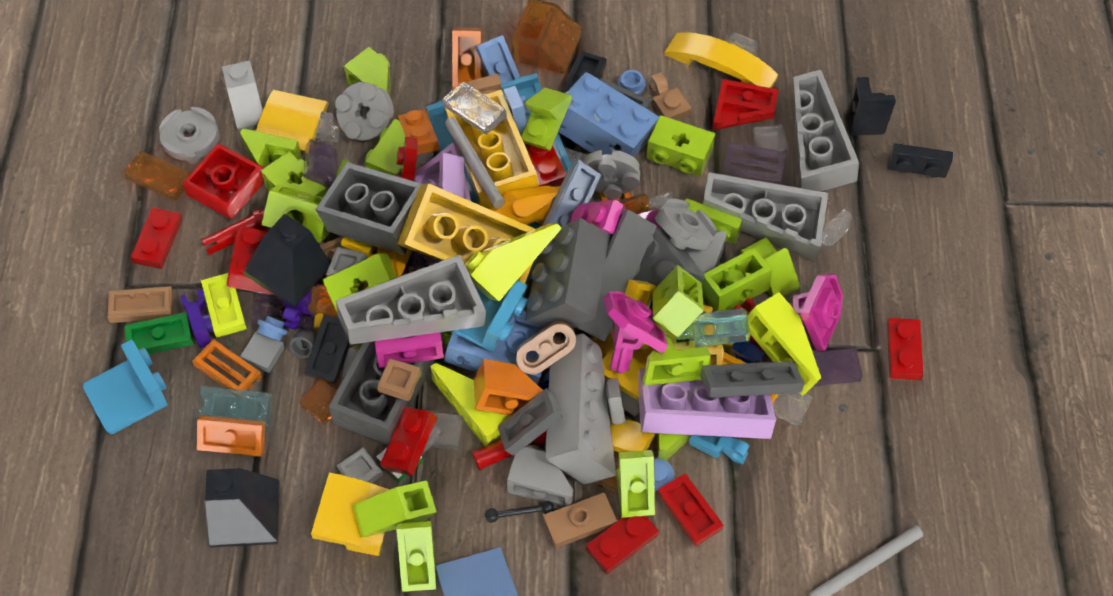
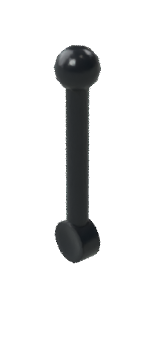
(492, 514)

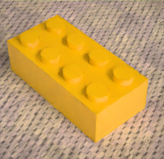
(500, 153)
(451, 226)

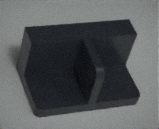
(868, 111)

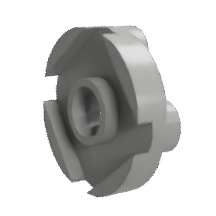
(349, 108)
(189, 148)
(618, 171)
(685, 226)

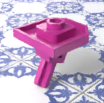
(820, 309)
(632, 328)

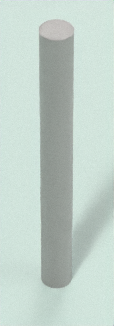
(474, 163)
(868, 563)

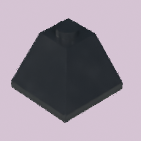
(288, 261)
(241, 508)

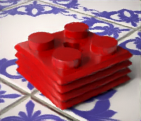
(224, 181)
(245, 245)

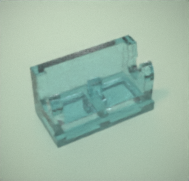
(236, 404)

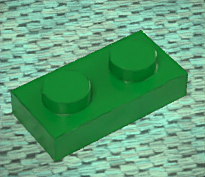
(161, 333)

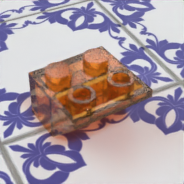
(545, 36)

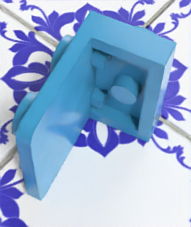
(497, 318)
(126, 390)

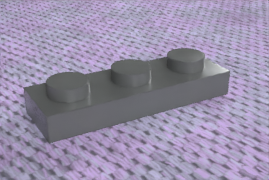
(751, 379)

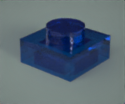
(746, 352)

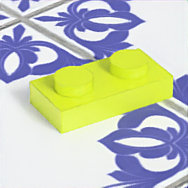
(223, 306)

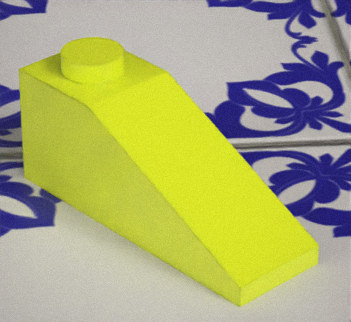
(502, 265)
(783, 337)
(460, 394)

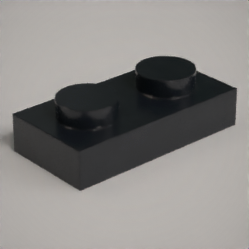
(920, 160)
(328, 351)

